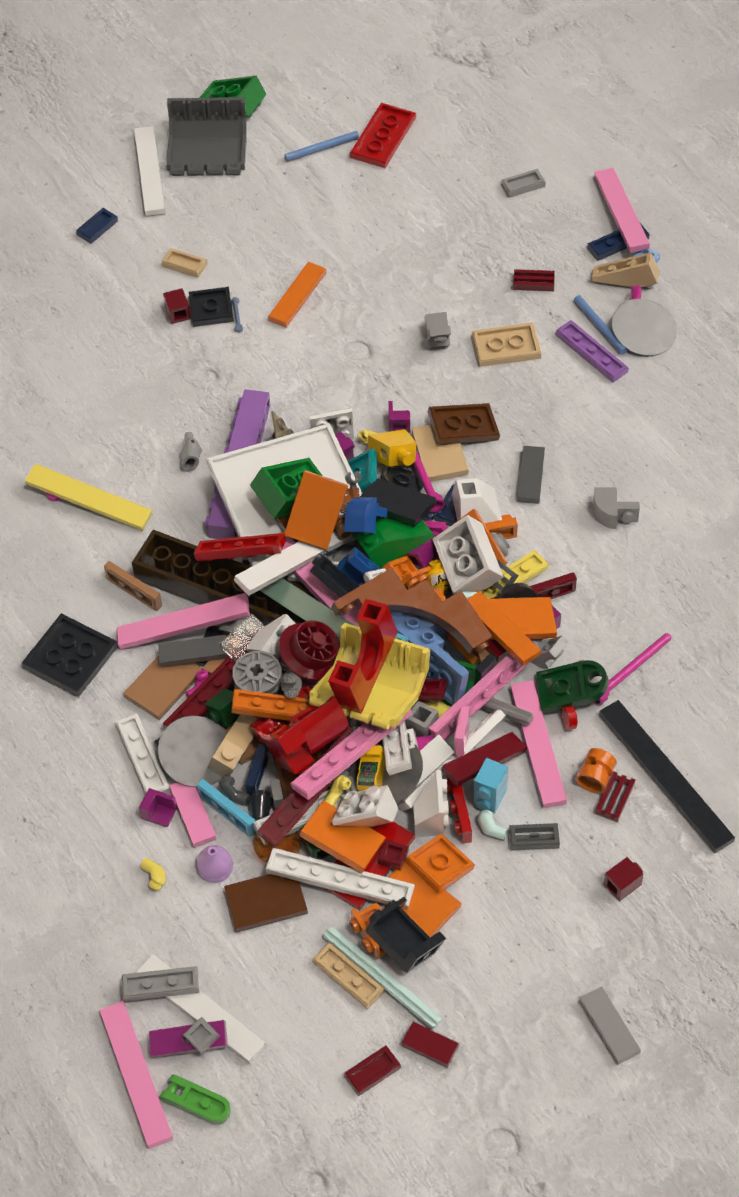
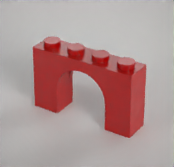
(355, 682)

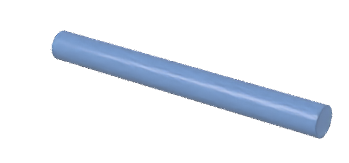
(321, 146)
(600, 324)

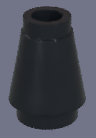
(260, 804)

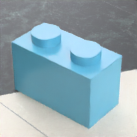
(490, 785)

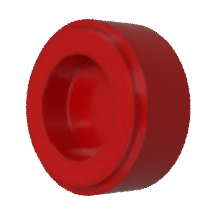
(569, 718)

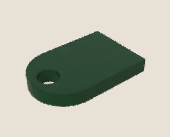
(571, 685)

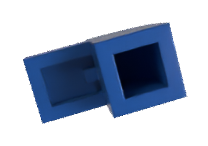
(362, 514)

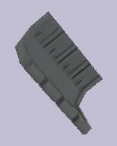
(207, 135)

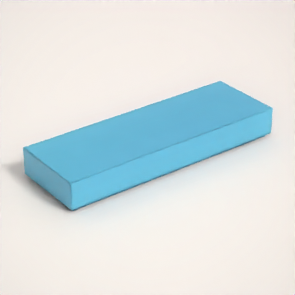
(226, 807)

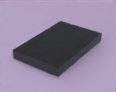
(401, 503)

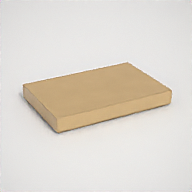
(506, 344)
(439, 460)

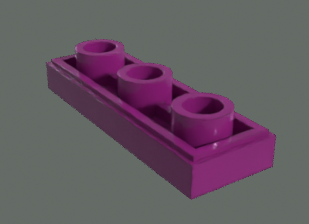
(172, 1042)

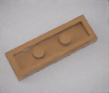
(133, 586)

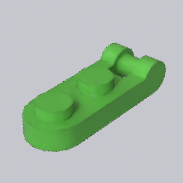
(196, 1100)

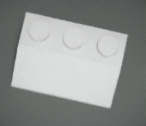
(467, 556)

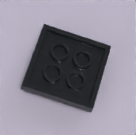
(70, 654)

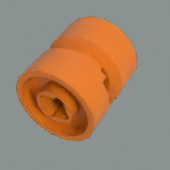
(596, 770)

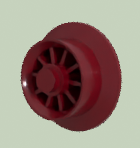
(309, 649)

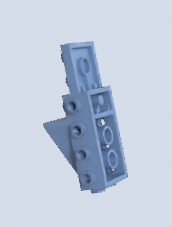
(441, 664)

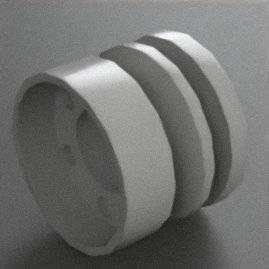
(258, 673)

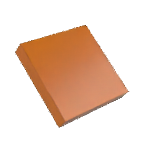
(440, 863)

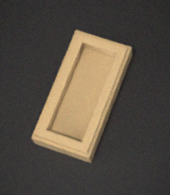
(184, 262)

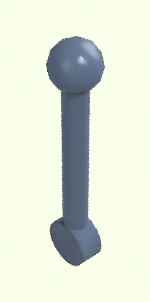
(238, 327)

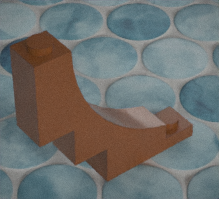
(452, 614)

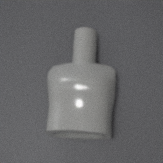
(190, 453)

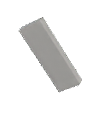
(160, 983)
(610, 1025)

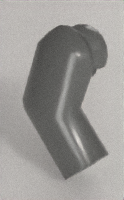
(231, 793)

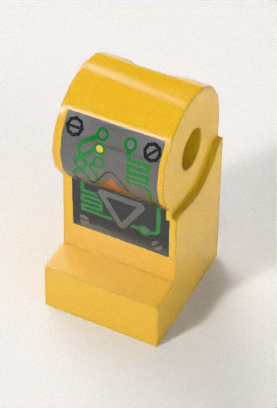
(371, 768)

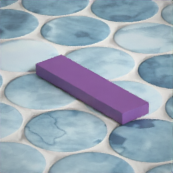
(592, 351)

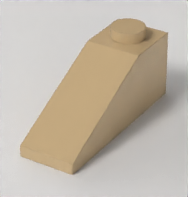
(630, 271)
(233, 746)

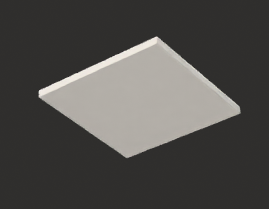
(238, 468)

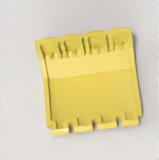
(395, 687)

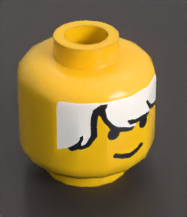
(437, 576)

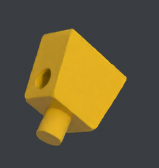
(393, 447)

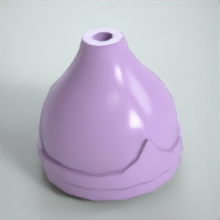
(214, 864)

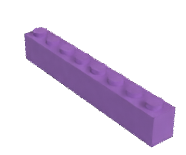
(247, 431)

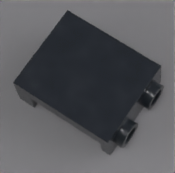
(331, 575)
(402, 936)

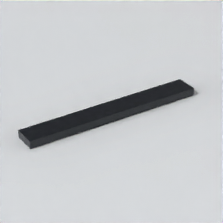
(667, 776)

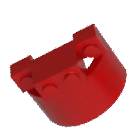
(297, 742)

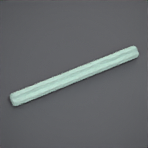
(382, 977)

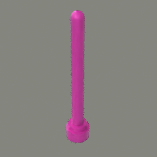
(427, 484)
(633, 665)

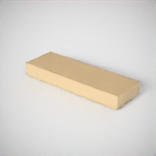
(348, 975)

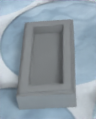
(523, 183)

